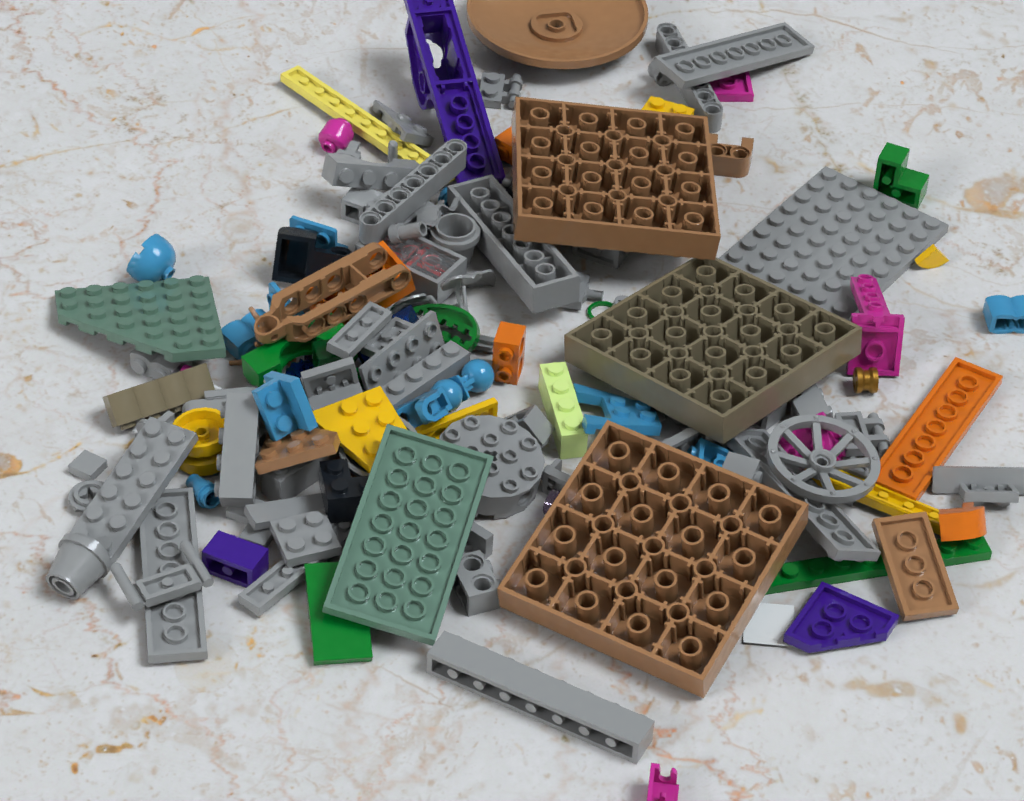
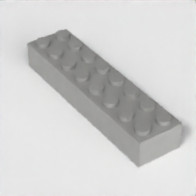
(530, 268)

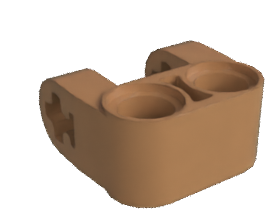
(731, 159)

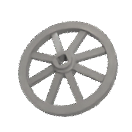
(821, 462)

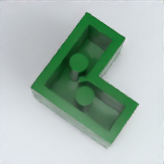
(896, 179)

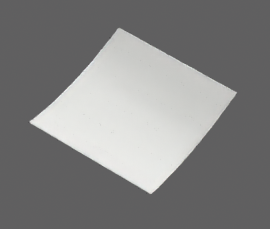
(769, 624)

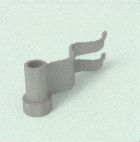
(426, 217)

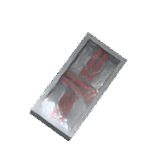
(428, 265)

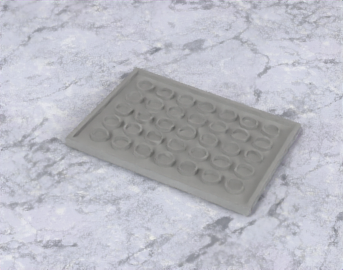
(834, 233)

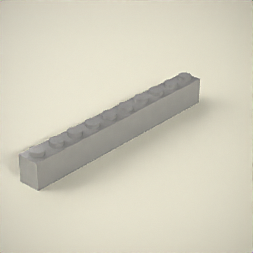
(416, 380)

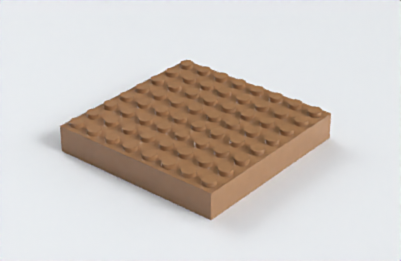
(613, 179)
(654, 557)

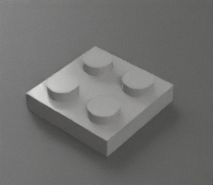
(305, 538)

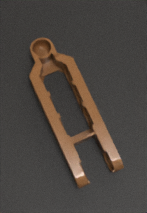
(349, 274)

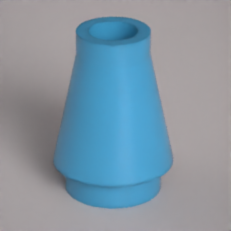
(203, 491)

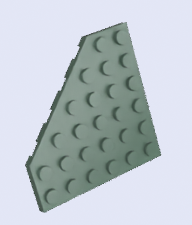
(157, 316)

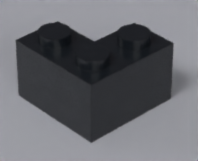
(339, 490)

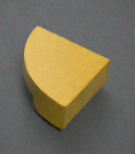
(931, 258)

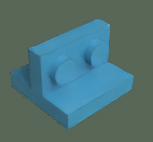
(283, 405)

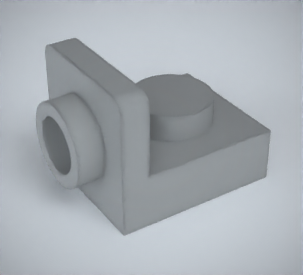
(553, 477)

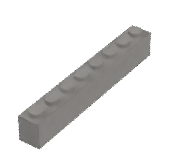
(540, 697)

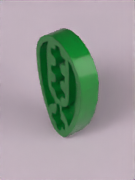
(454, 318)

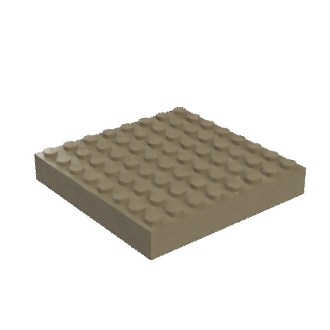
(713, 346)

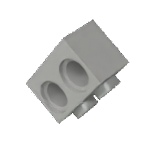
(476, 584)

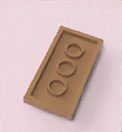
(914, 566)

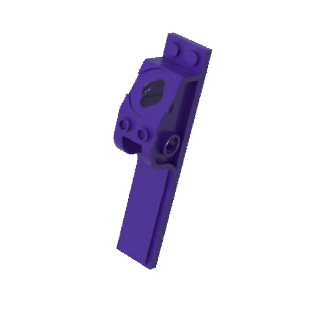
(452, 86)

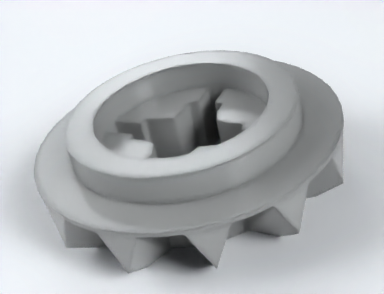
(79, 494)

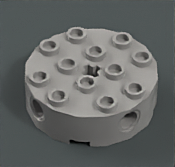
(515, 464)

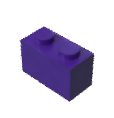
(235, 559)

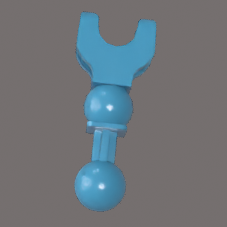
(448, 394)

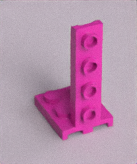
(880, 330)

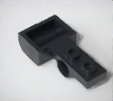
(298, 256)

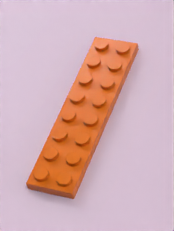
(937, 428)

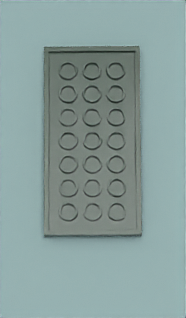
(408, 535)

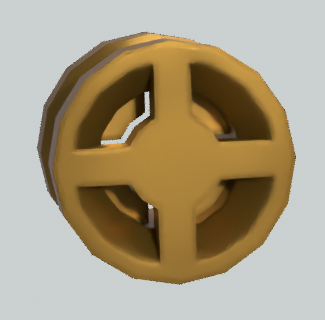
(865, 380)

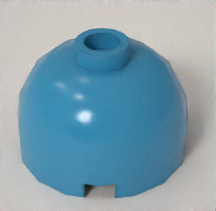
(154, 261)

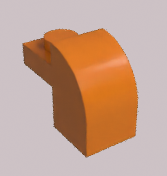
(962, 522)

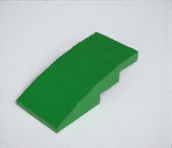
(332, 637)

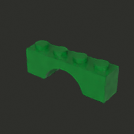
(276, 355)

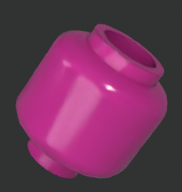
(336, 135)

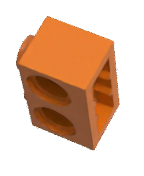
(508, 352)

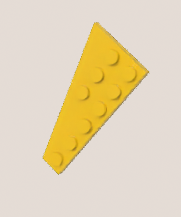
(360, 423)

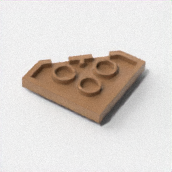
(296, 449)

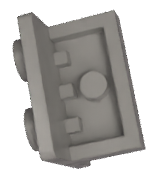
(331, 382)

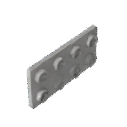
(399, 348)

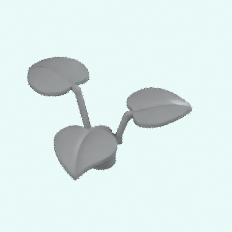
(458, 282)

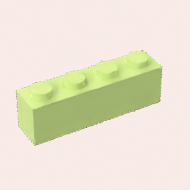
(562, 410)

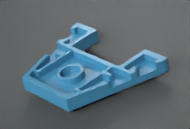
(618, 409)

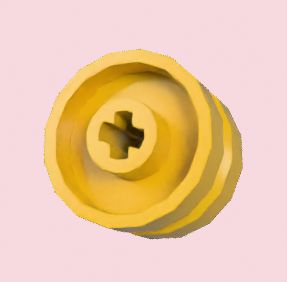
(204, 454)

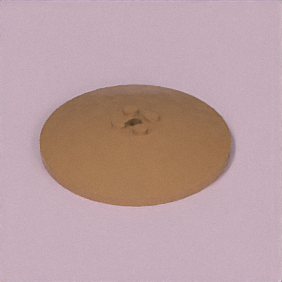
(585, 34)

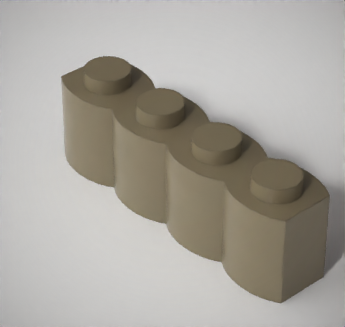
(157, 396)

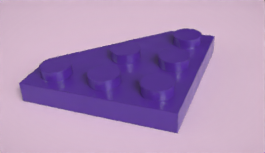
(838, 621)

